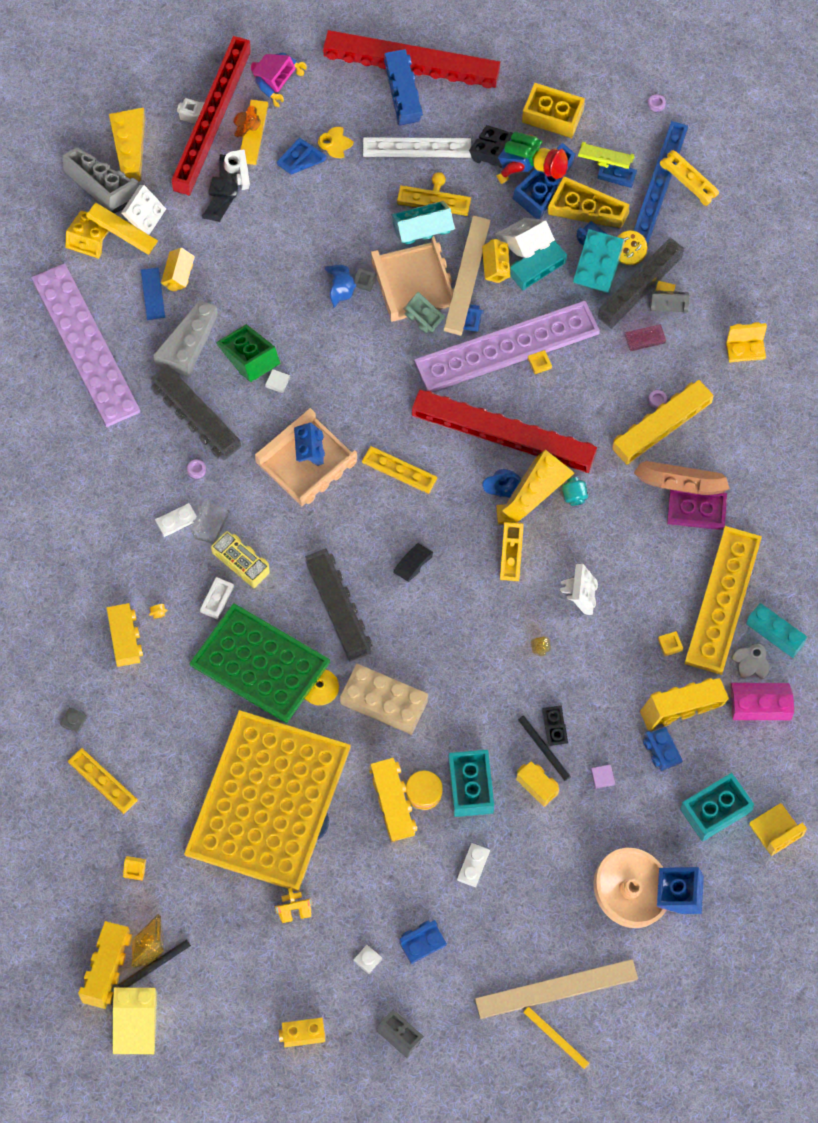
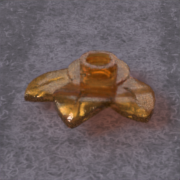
(246, 121)

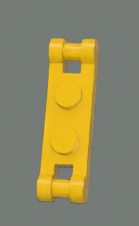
(689, 177)

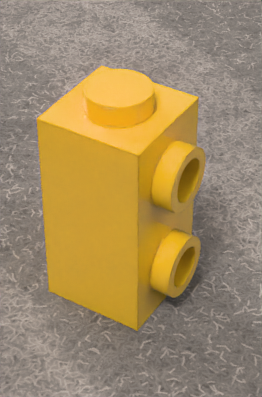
(496, 261)
(177, 269)
(537, 783)
(302, 1032)

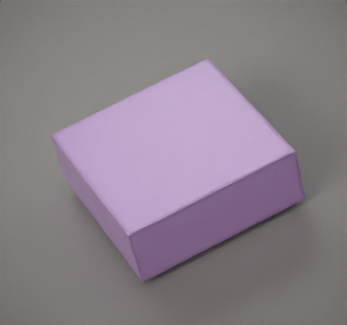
(603, 776)

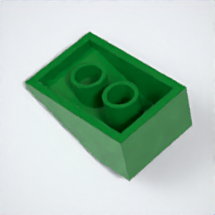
(249, 352)

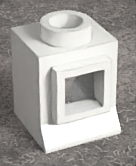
(189, 110)

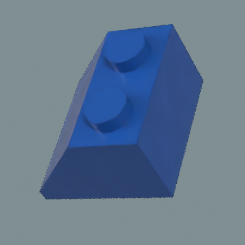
(680, 889)

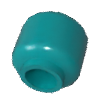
(575, 491)

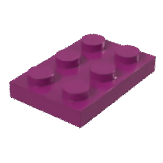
(697, 510)

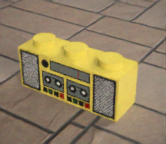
(240, 559)

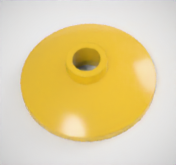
(326, 693)

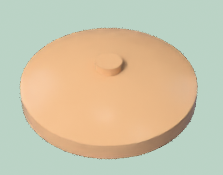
(629, 887)

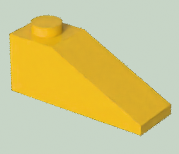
(511, 550)

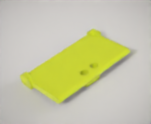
(605, 156)

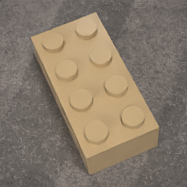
(384, 699)

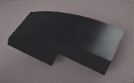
(412, 562)
(554, 725)

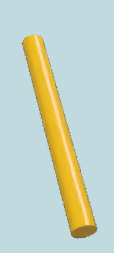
(556, 1038)

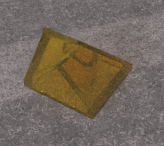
(148, 943)

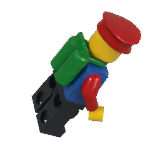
(517, 153)

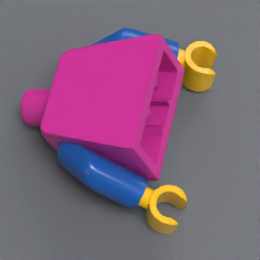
(273, 73)

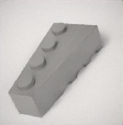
(98, 179)
(187, 340)

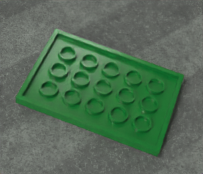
(260, 663)

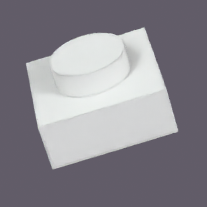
(367, 959)

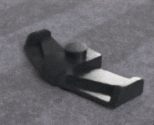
(224, 191)

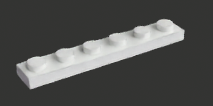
(417, 147)

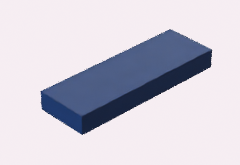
(153, 293)

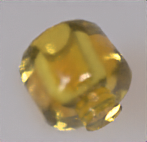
(540, 646)

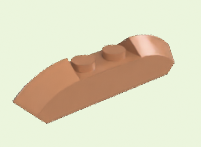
(682, 478)

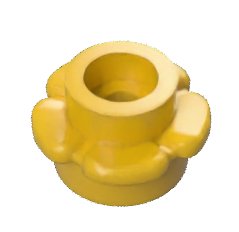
(157, 611)

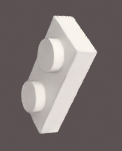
(176, 519)
(216, 598)
(473, 865)

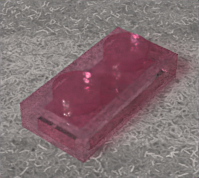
(645, 337)

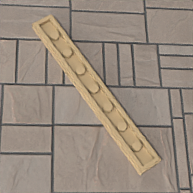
(467, 275)
(556, 989)

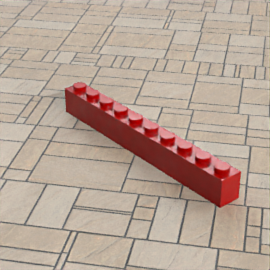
(423, 60)
(211, 116)
(503, 430)

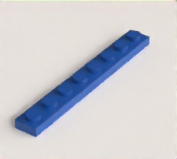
(659, 182)

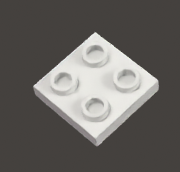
(143, 210)
(582, 589)

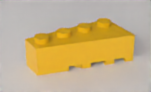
(128, 136)
(586, 204)
(537, 484)
(683, 702)
(392, 799)
(105, 965)

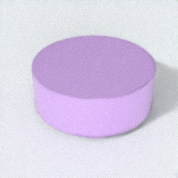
(656, 103)
(657, 398)
(196, 469)

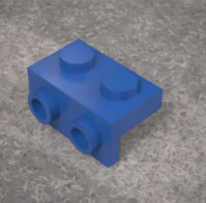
(309, 444)

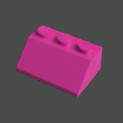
(762, 701)

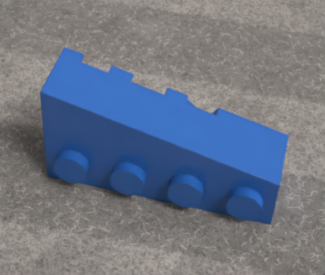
(402, 87)
(538, 190)

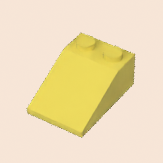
(134, 1020)

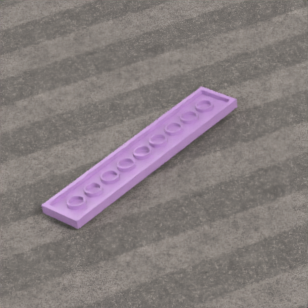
(85, 345)
(506, 346)

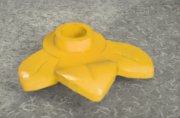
(337, 144)

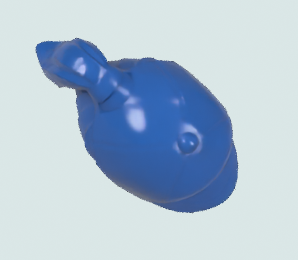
(342, 282)
(501, 480)

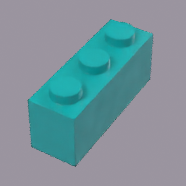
(538, 265)
(776, 630)

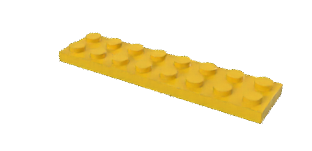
(723, 600)

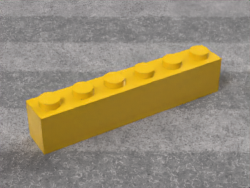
(662, 422)

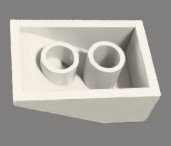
(526, 236)

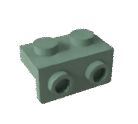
(424, 313)

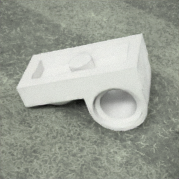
(241, 167)

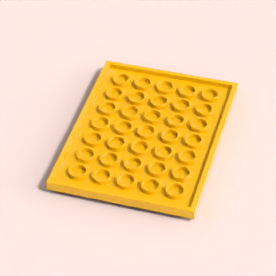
(268, 801)

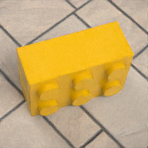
(553, 110)

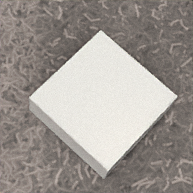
(277, 381)

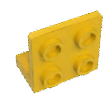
(85, 236)
(746, 342)
(777, 829)

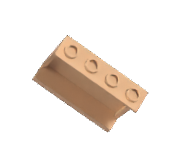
(413, 271)
(304, 478)

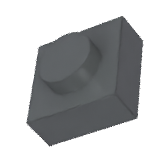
(365, 279)
(73, 720)

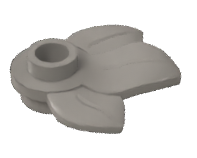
(752, 664)

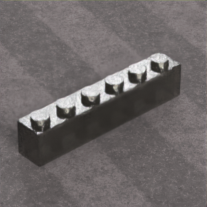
(640, 283)
(195, 413)
(337, 604)

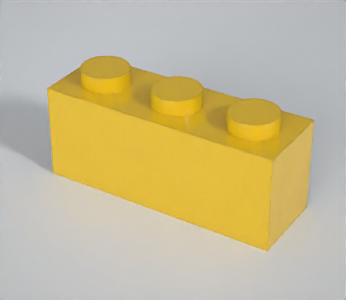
(124, 634)

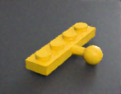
(420, 197)

